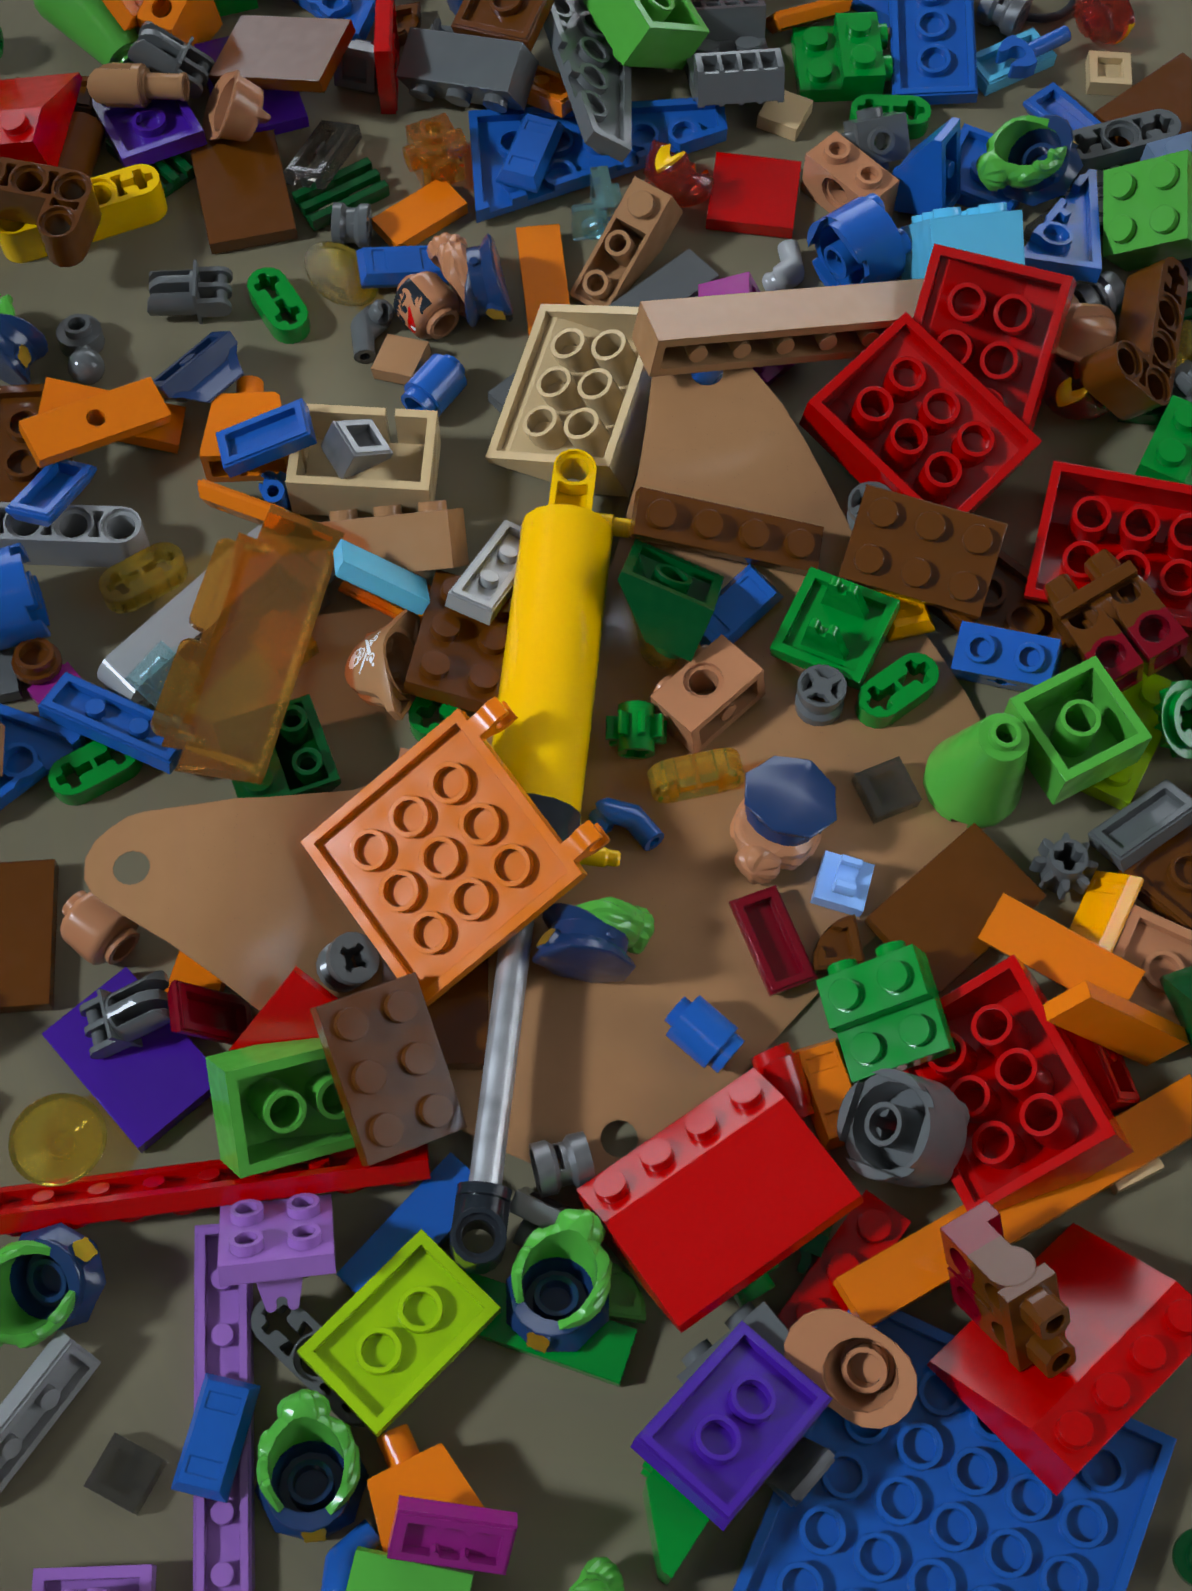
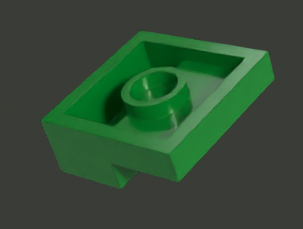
(841, 58)
(885, 1011)

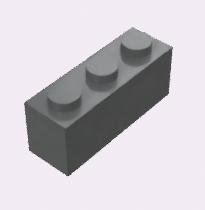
(467, 69)

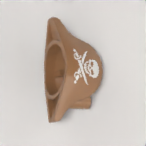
(382, 662)

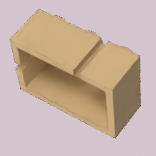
(402, 479)

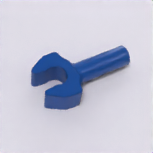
(1027, 52)

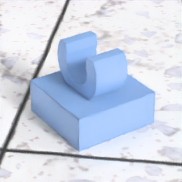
(842, 883)

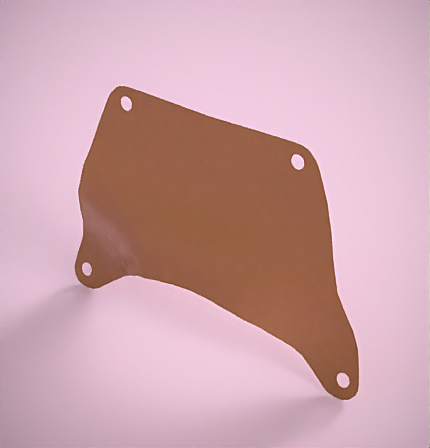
(253, 904)

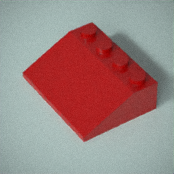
(37, 116)
(997, 322)
(918, 422)
(1126, 515)
(1026, 1090)
(718, 1198)
(1127, 1337)

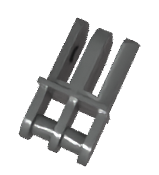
(169, 54)
(190, 292)
(126, 1015)

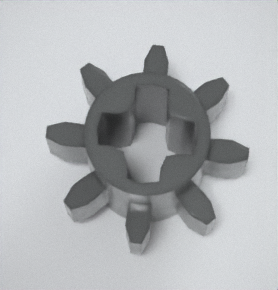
(1063, 866)

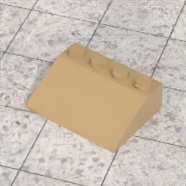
(580, 391)

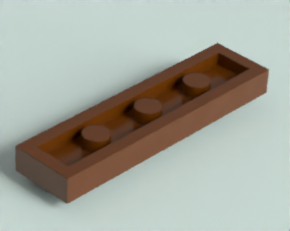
(725, 531)

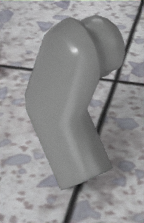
(789, 271)

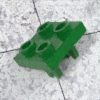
(835, 626)

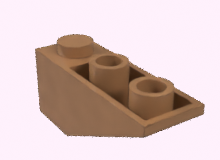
(627, 244)
(413, 541)

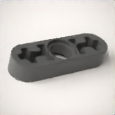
(1131, 127)
(277, 1343)

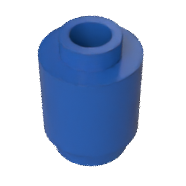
(435, 384)
(703, 1033)

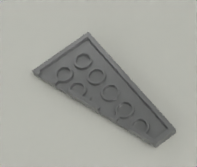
(592, 78)

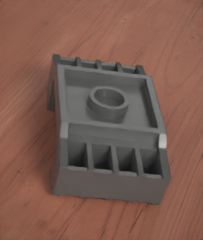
(734, 57)

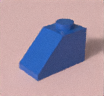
(931, 172)

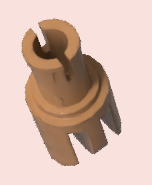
(135, 85)

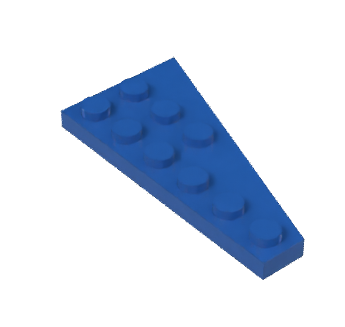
(665, 120)

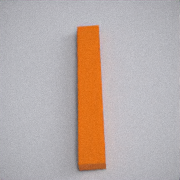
(919, 1262)

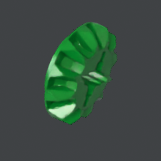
(1173, 701)

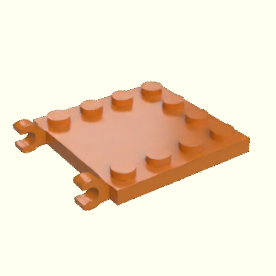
(448, 853)

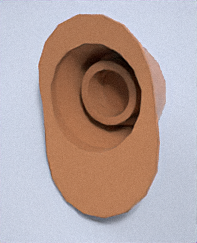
(234, 109)
(1086, 331)
(854, 1365)

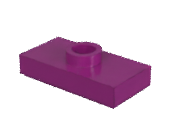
(452, 1535)

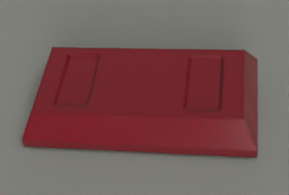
(772, 940)
(207, 1012)

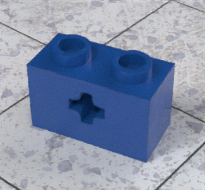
(1005, 657)

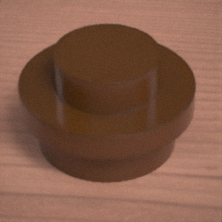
(36, 661)

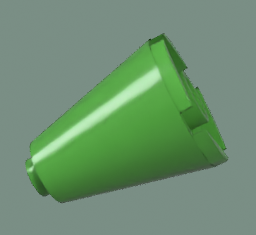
(90, 27)
(979, 771)

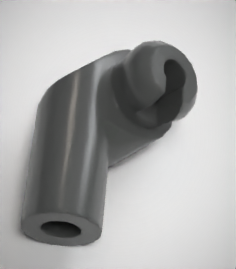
(367, 327)

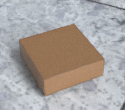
(400, 359)

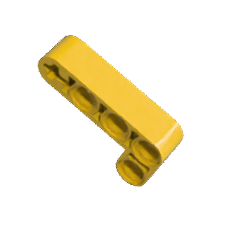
(126, 199)

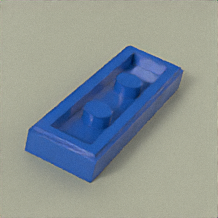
(107, 720)
(427, 1208)

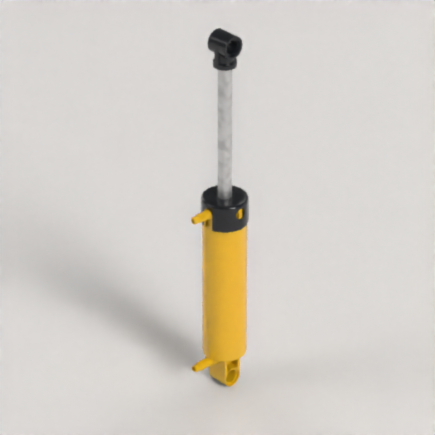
(551, 690)

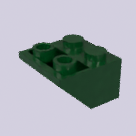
(299, 759)

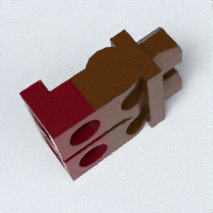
(1116, 620)
(1007, 1292)

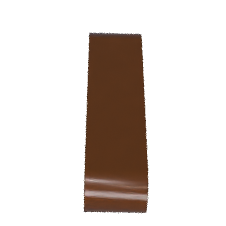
(54, 200)
(1141, 365)

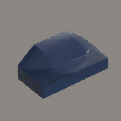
(202, 370)

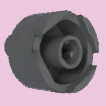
(903, 1129)

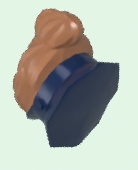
(473, 276)
(781, 817)

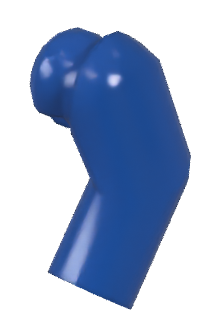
(275, 489)
(630, 816)
(341, 1556)

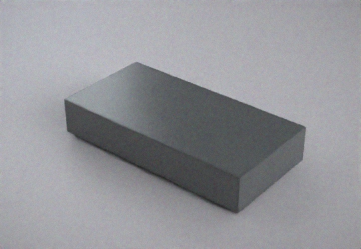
(1143, 825)

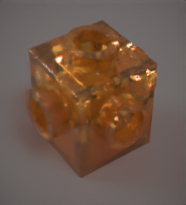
(435, 150)

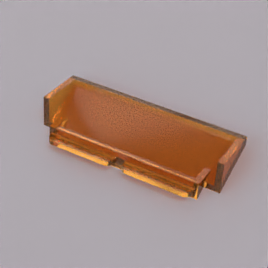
(255, 625)

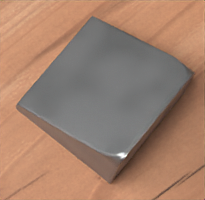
(354, 446)
(800, 1471)

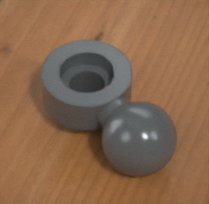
(81, 341)

